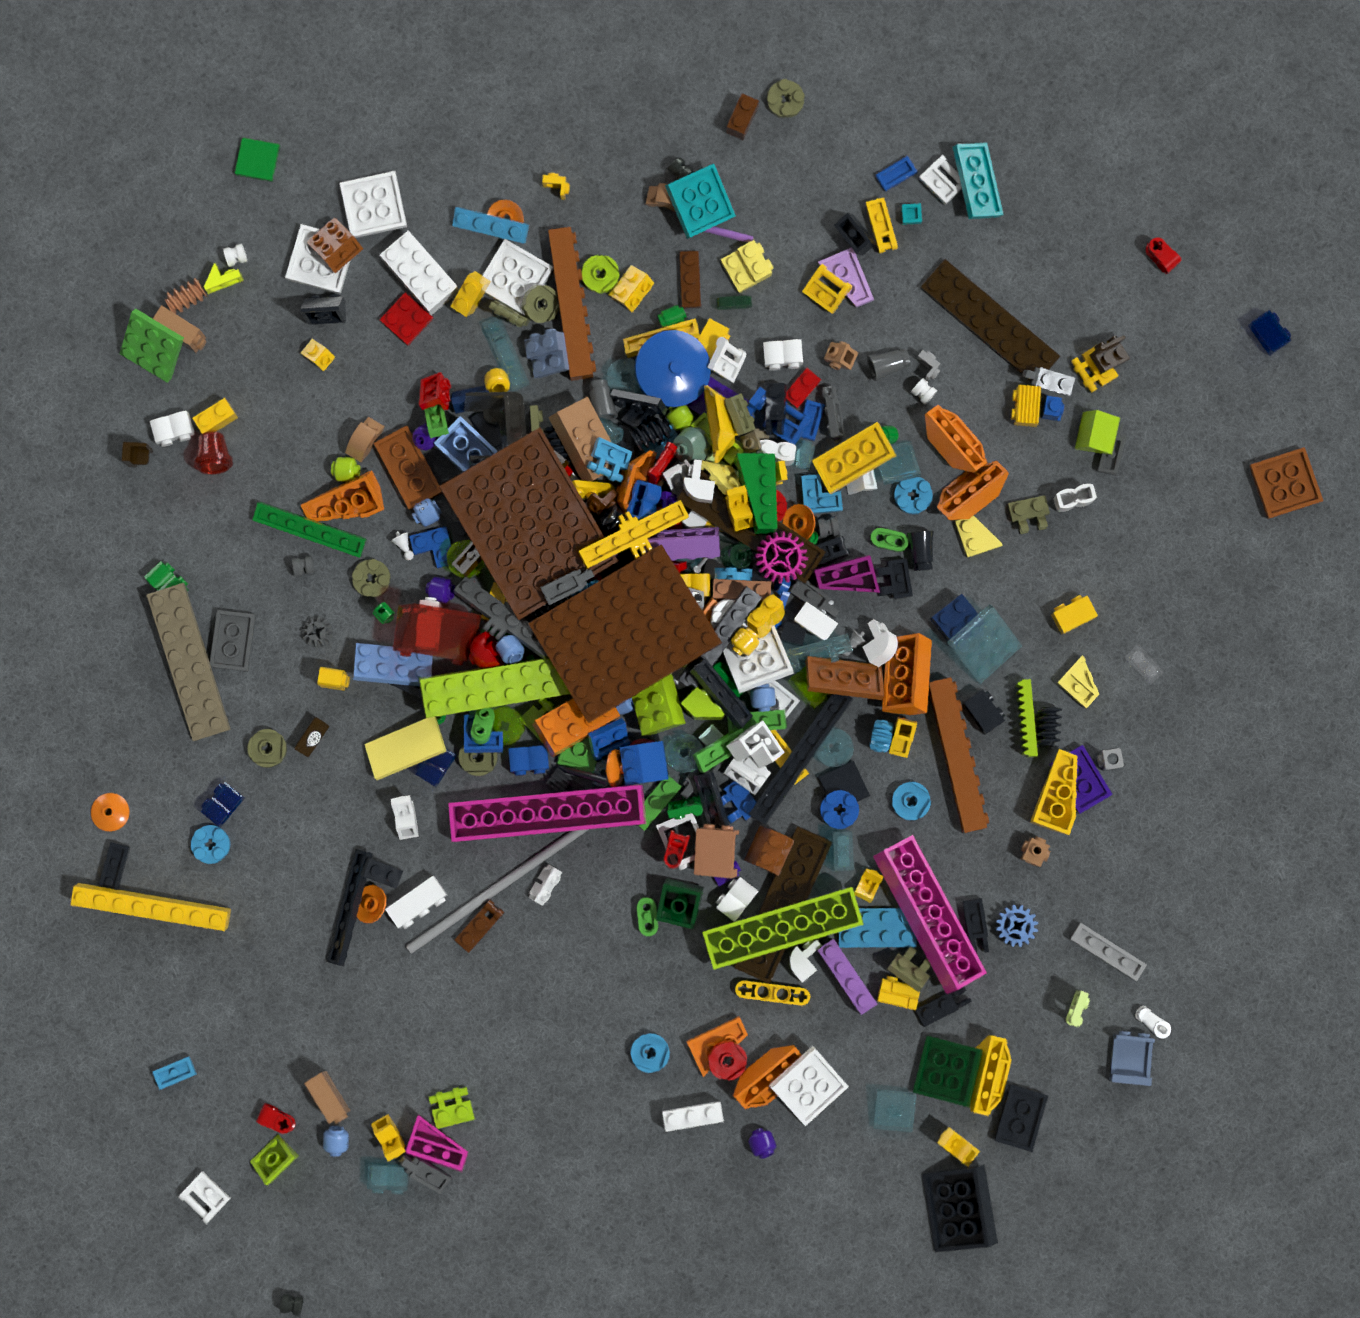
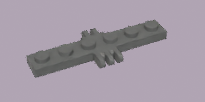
(500, 615)

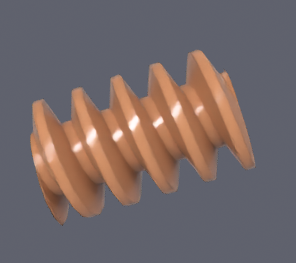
(185, 296)

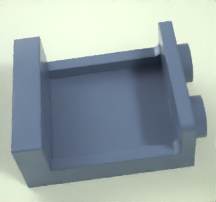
(1131, 1058)

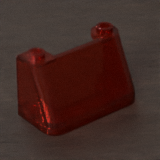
(435, 632)

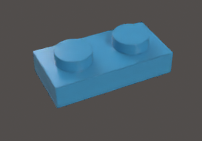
(174, 1073)

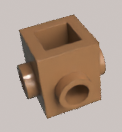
(840, 356)
(1028, 851)

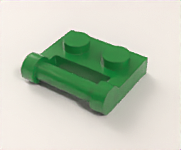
(682, 807)

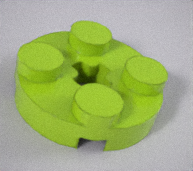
(600, 263)

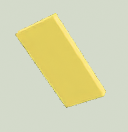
(405, 747)

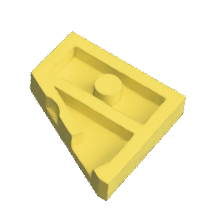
(723, 475)
(976, 537)
(1079, 683)

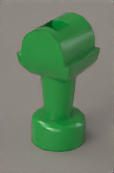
(384, 613)

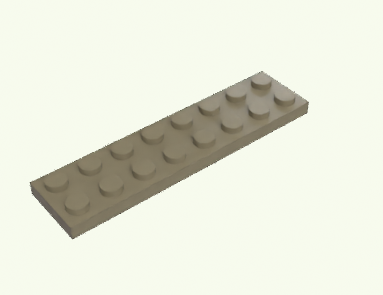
(188, 662)

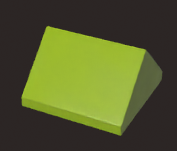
(1097, 432)
(273, 1159)

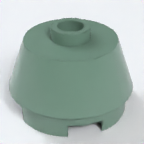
(692, 445)

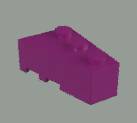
(848, 575)

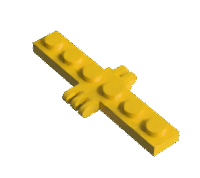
(633, 534)

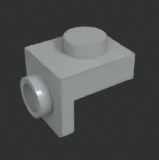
(929, 361)

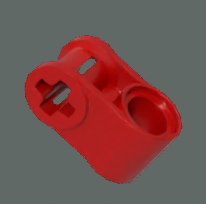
(1164, 256)
(676, 848)
(272, 1117)

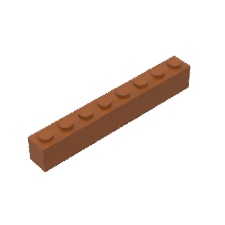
(570, 303)
(957, 755)

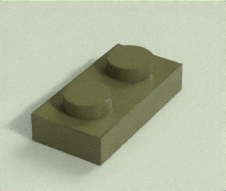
(536, 417)

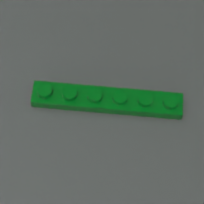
(309, 529)

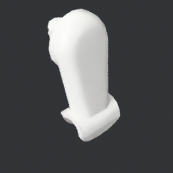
(1153, 1022)

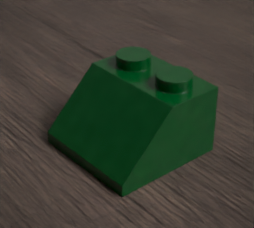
(679, 903)

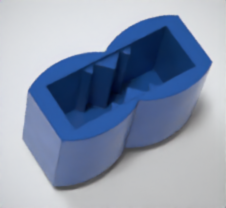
(644, 499)
(528, 759)

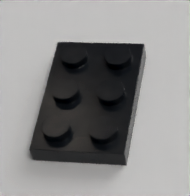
(1021, 1118)

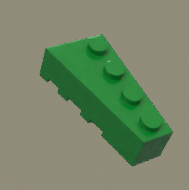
(759, 477)

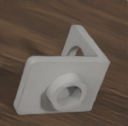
(1102, 759)

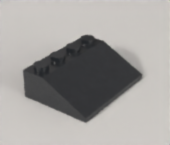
(960, 1209)

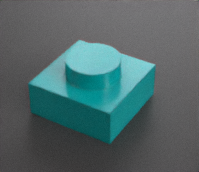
(911, 214)

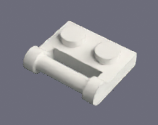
(939, 183)
(724, 365)
(208, 1192)

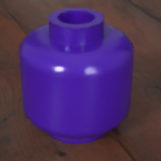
(422, 438)
(441, 589)
(762, 1143)

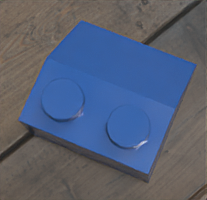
(644, 763)

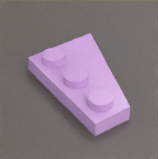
(848, 269)

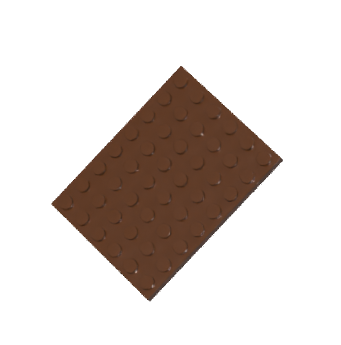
(524, 519)
(625, 633)

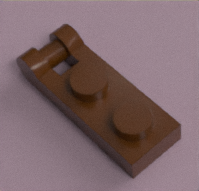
(479, 926)

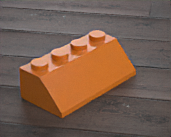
(908, 676)

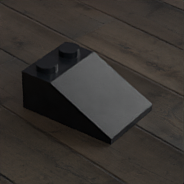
(324, 310)

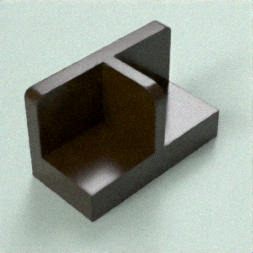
(135, 453)

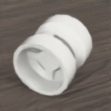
(235, 255)
(924, 391)

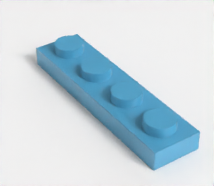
(490, 225)

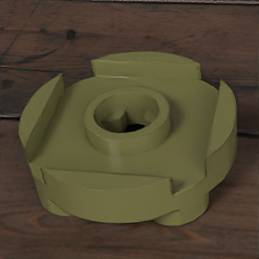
(785, 109)
(550, 302)
(361, 574)
(259, 740)
(476, 768)

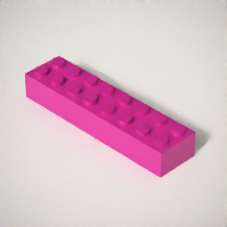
(929, 914)

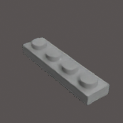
(1108, 951)

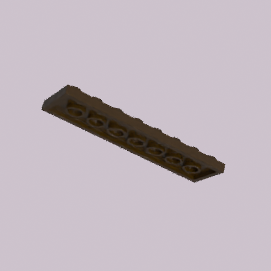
(988, 319)
(718, 515)
(787, 889)

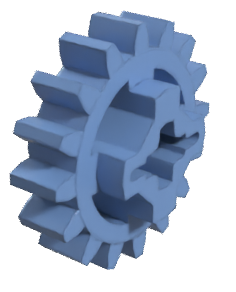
(1021, 933)

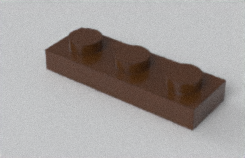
(690, 279)

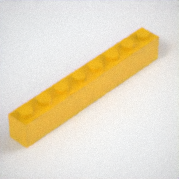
(150, 907)

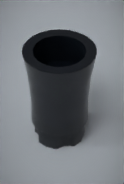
(921, 549)

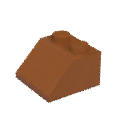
(769, 850)

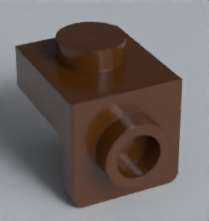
(600, 505)

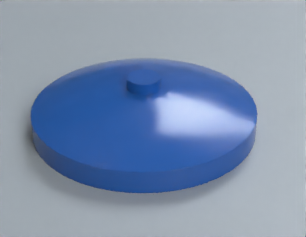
(672, 368)

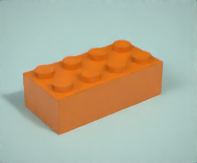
(568, 726)

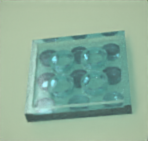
(984, 644)

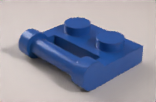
(792, 431)
(607, 735)

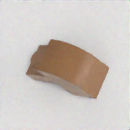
(659, 197)
(363, 439)

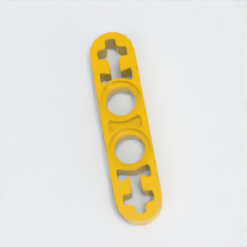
(772, 995)

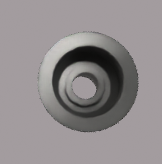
(887, 363)
(602, 400)

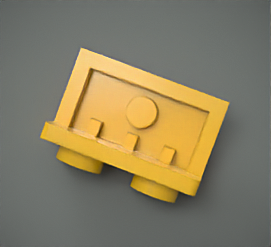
(632, 288)

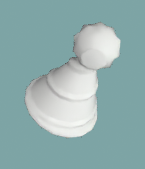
(402, 542)

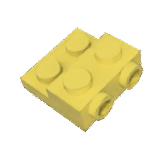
(747, 266)

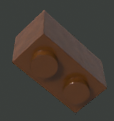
(742, 116)

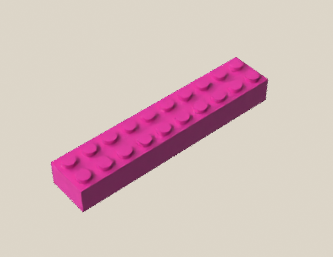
(547, 813)

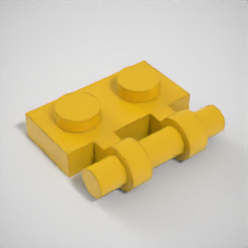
(1103, 379)

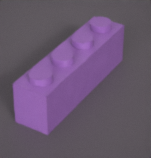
(688, 543)
(847, 977)

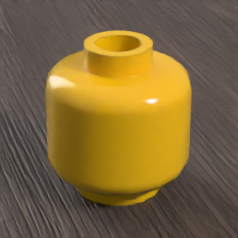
(497, 380)
(745, 641)

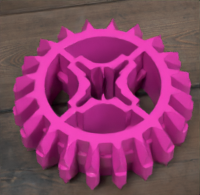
(776, 549)

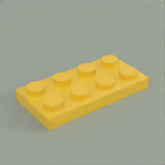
(854, 458)

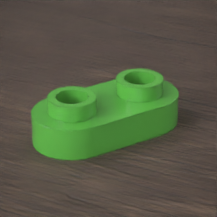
(889, 538)
(484, 724)
(647, 916)

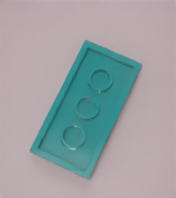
(977, 180)

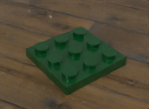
(947, 1071)

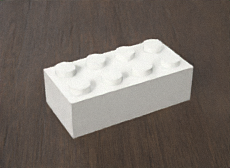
(419, 273)

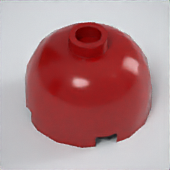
(484, 652)

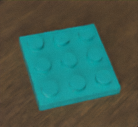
(700, 200)

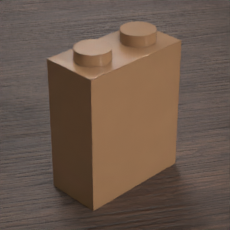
(193, 336)
(328, 1097)

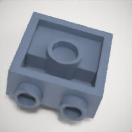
(547, 353)

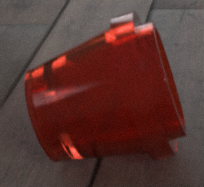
(212, 454)

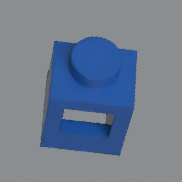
(1052, 408)

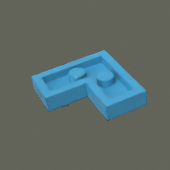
(819, 501)

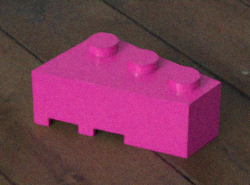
(435, 1147)

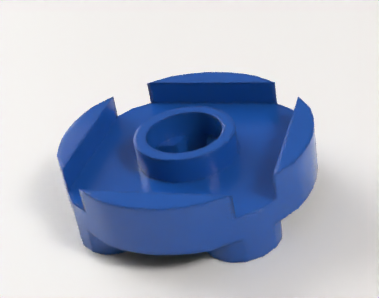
(846, 818)

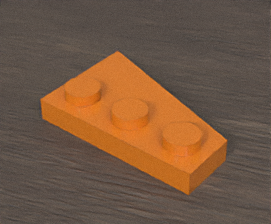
(703, 1043)

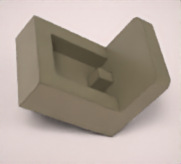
(751, 441)

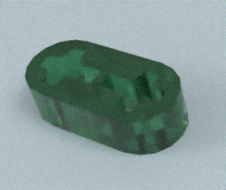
(733, 302)

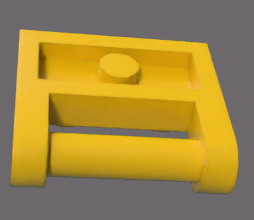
(822, 293)

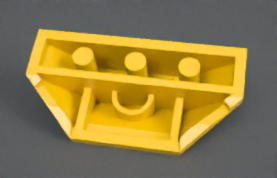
(719, 422)
(991, 1075)

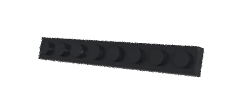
(800, 758)

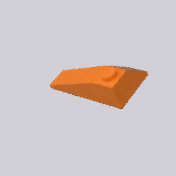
(351, 499)

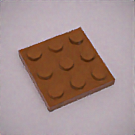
(1286, 483)

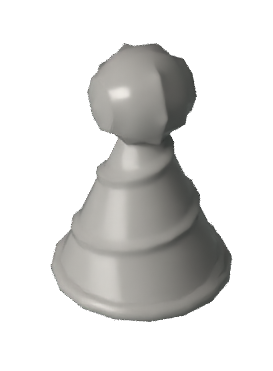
(856, 640)

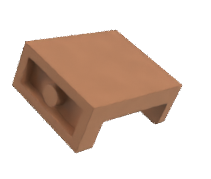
(715, 851)

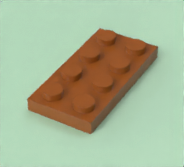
(408, 467)
(844, 678)

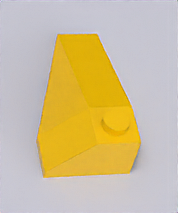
(1058, 797)

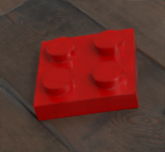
(406, 319)

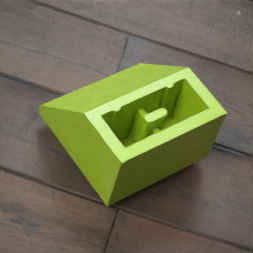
(701, 707)

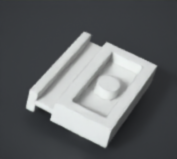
(674, 477)

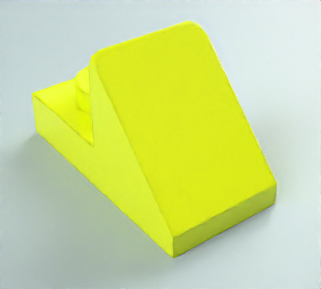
(217, 281)

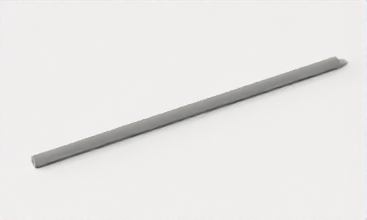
(493, 890)

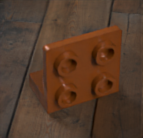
(335, 245)

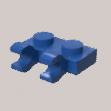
(741, 799)

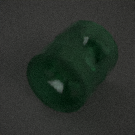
(736, 556)

